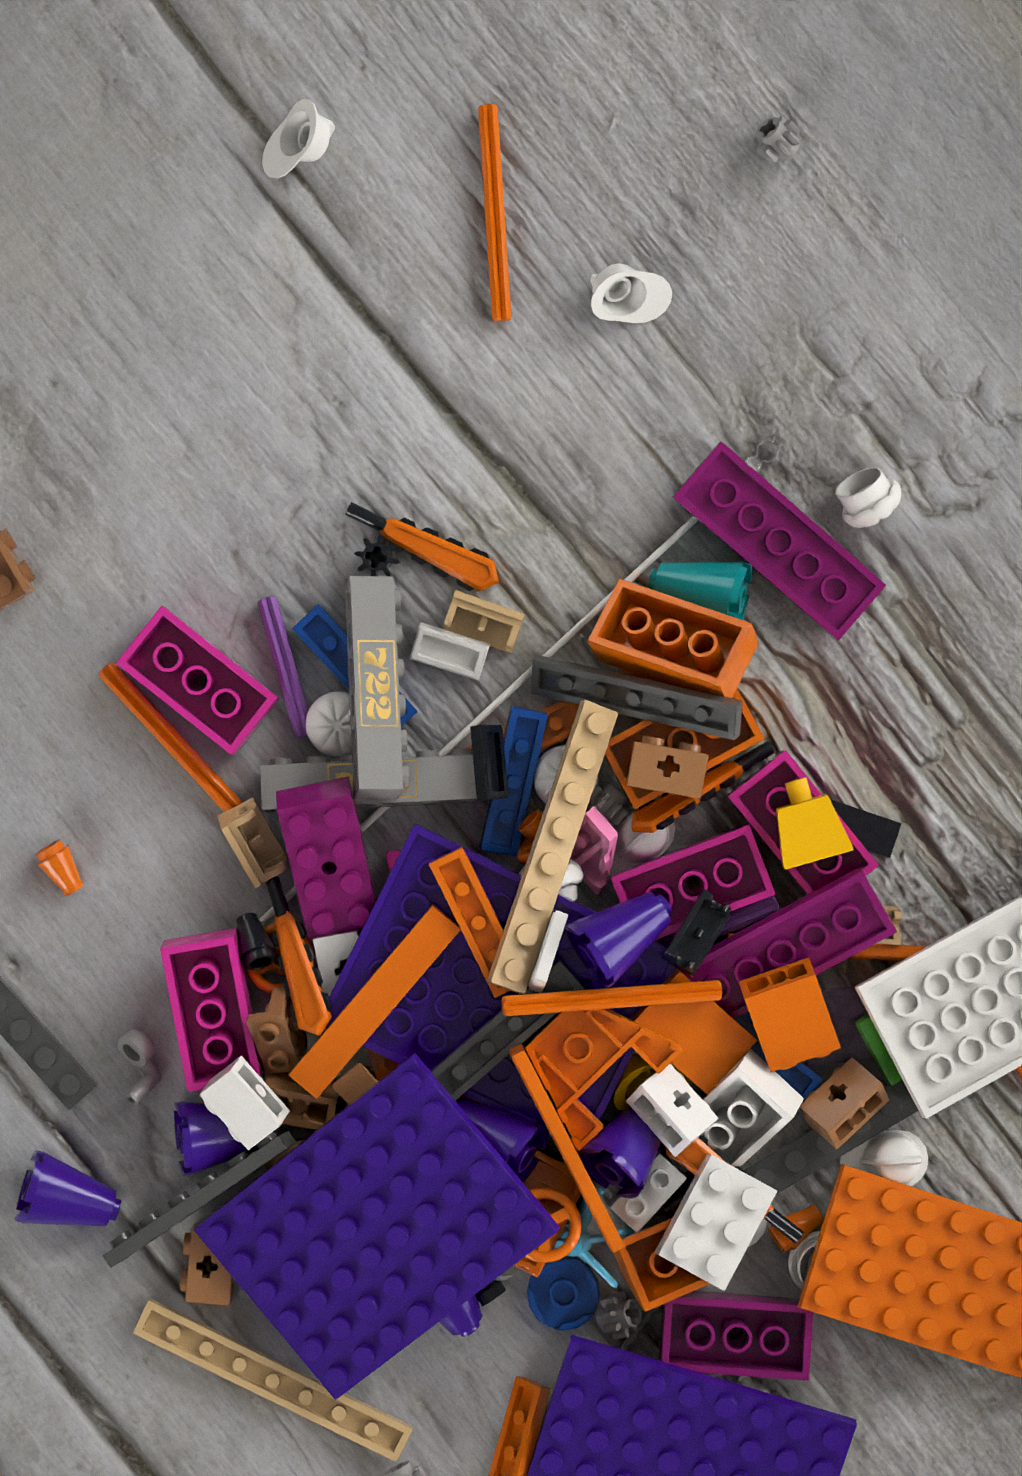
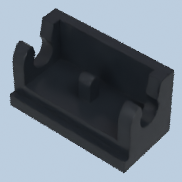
(697, 933)

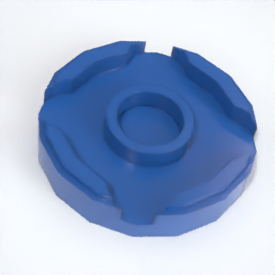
(564, 1294)

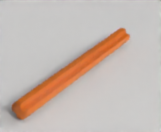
(494, 212)
(169, 737)
(611, 998)

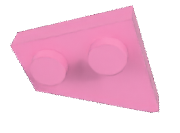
(595, 849)

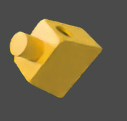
(809, 827)

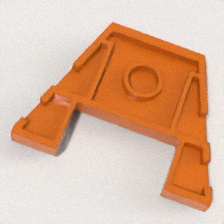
(579, 1049)

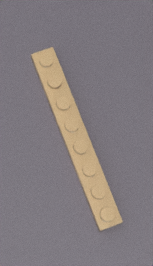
(552, 847)
(272, 1379)

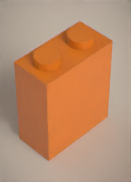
(789, 1015)

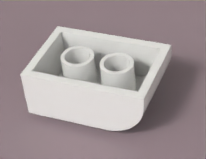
(749, 1108)

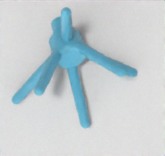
(586, 1240)

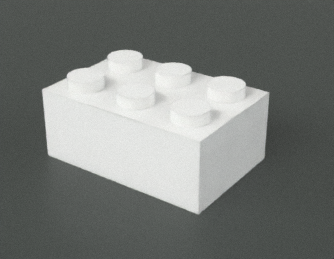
(715, 1221)

